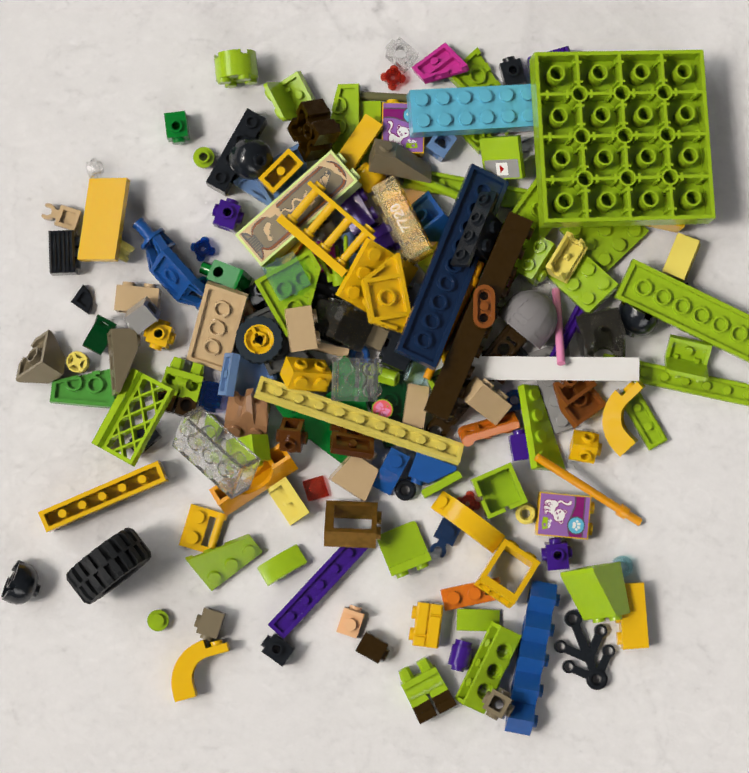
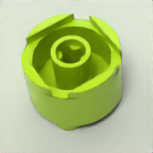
(236, 67)

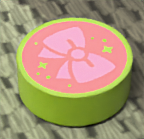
(382, 408)

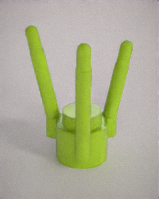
(334, 277)

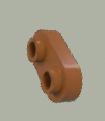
(484, 306)

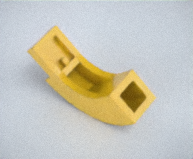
(613, 418)
(468, 521)
(183, 673)

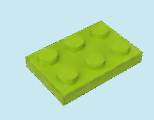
(588, 285)

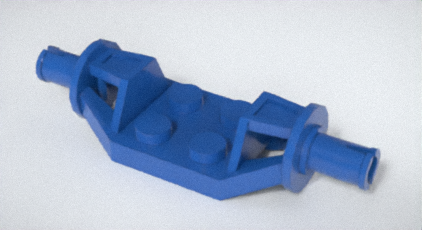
(168, 267)

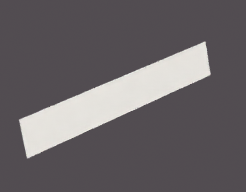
(547, 369)

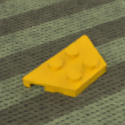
(387, 295)

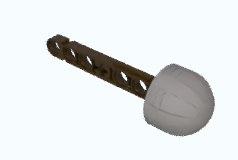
(529, 318)

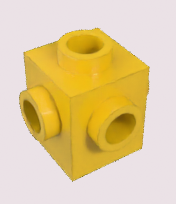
(167, 338)
(584, 446)

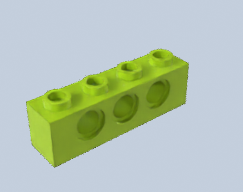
(486, 656)

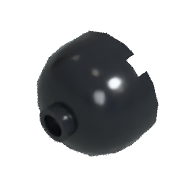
(250, 158)
(636, 321)
(21, 584)

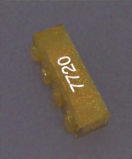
(402, 220)

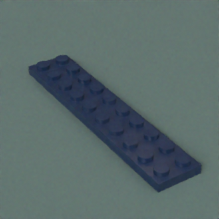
(443, 284)

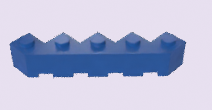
(532, 657)

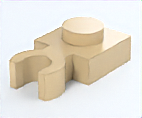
(65, 217)

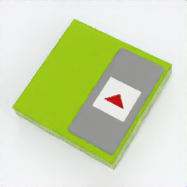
(503, 156)

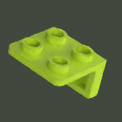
(288, 95)
(535, 258)
(687, 358)
(404, 549)

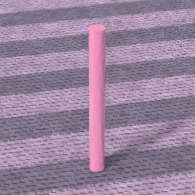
(559, 337)

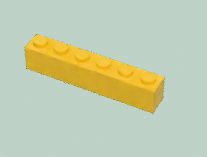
(103, 496)

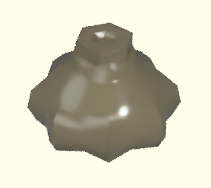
(325, 230)

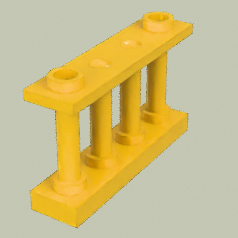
(306, 235)

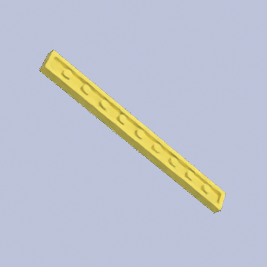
(359, 421)

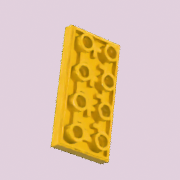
(103, 220)

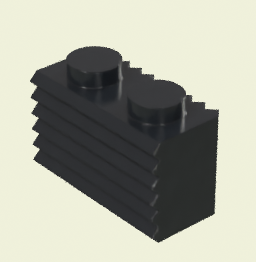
(63, 252)

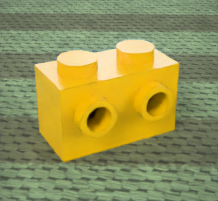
(306, 374)

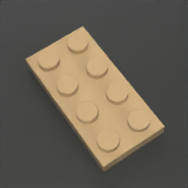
(216, 325)

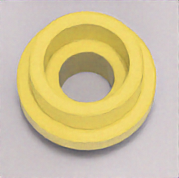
(533, 513)

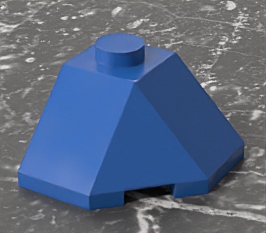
(431, 216)

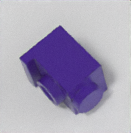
(518, 445)

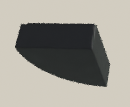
(83, 300)

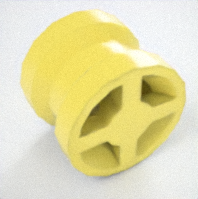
(125, 250)
(75, 358)

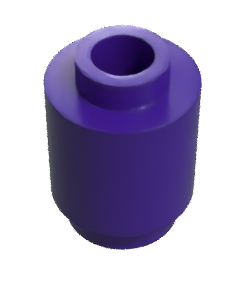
(460, 655)

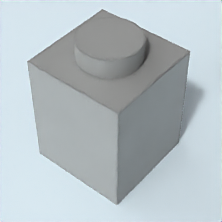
(142, 315)

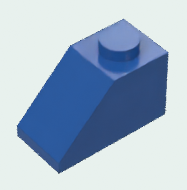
(428, 469)
(390, 471)

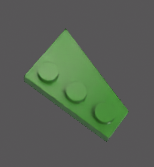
(84, 390)

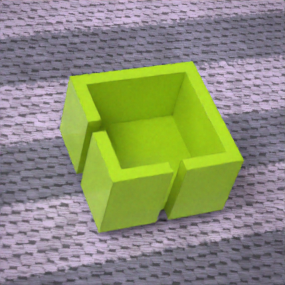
(498, 490)

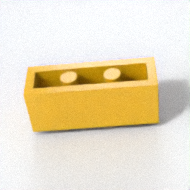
(633, 626)

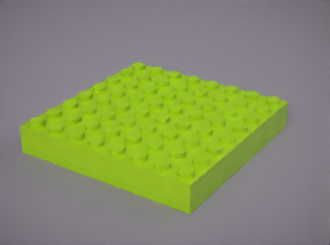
(621, 138)

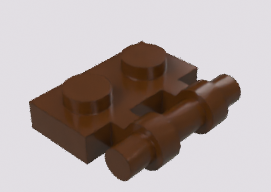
(350, 443)

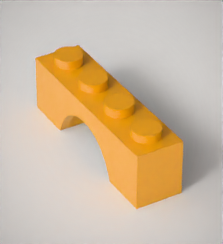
(267, 475)

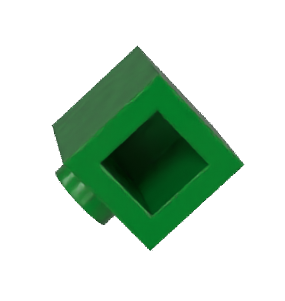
(177, 127)

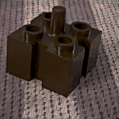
(313, 129)

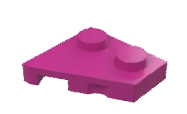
(440, 65)

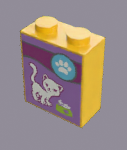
(397, 127)
(564, 515)

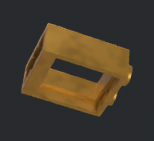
(349, 536)

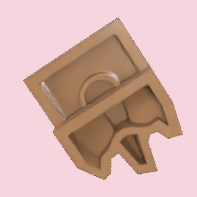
(246, 414)

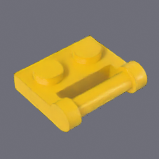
(196, 527)

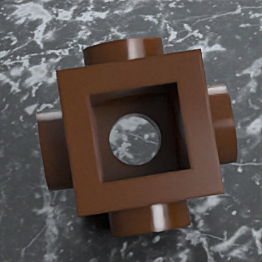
(292, 435)

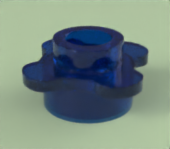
(201, 255)

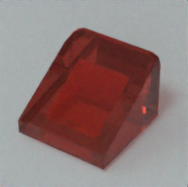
(315, 488)

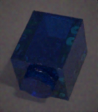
(209, 397)

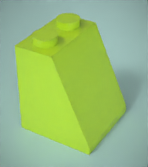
(598, 591)

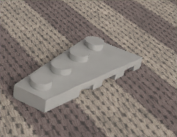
(557, 419)

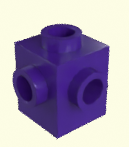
(229, 222)
(559, 561)

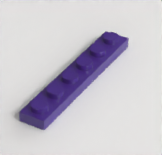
(315, 589)

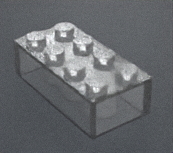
(216, 452)

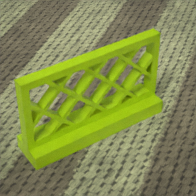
(123, 410)

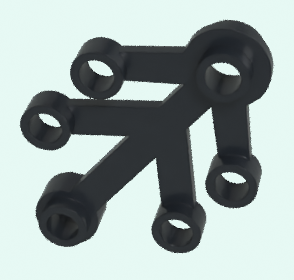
(587, 653)

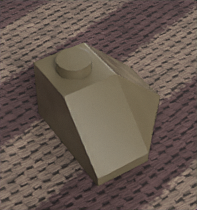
(43, 362)

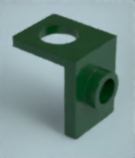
(97, 337)

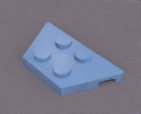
(259, 192)

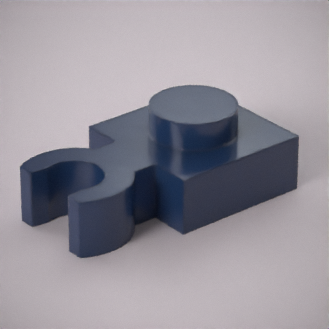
(446, 534)

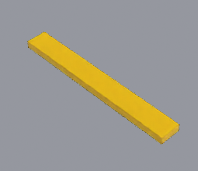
(354, 150)

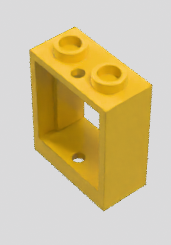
(495, 589)

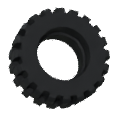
(108, 565)

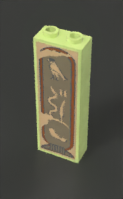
(268, 238)

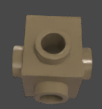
(490, 700)

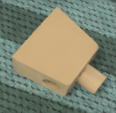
(355, 476)

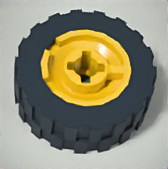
(254, 351)

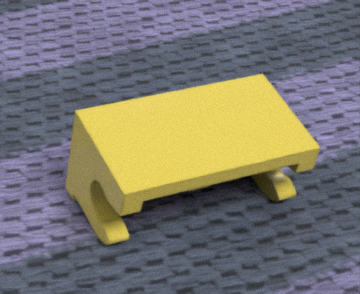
(566, 257)
(681, 257)
(288, 501)

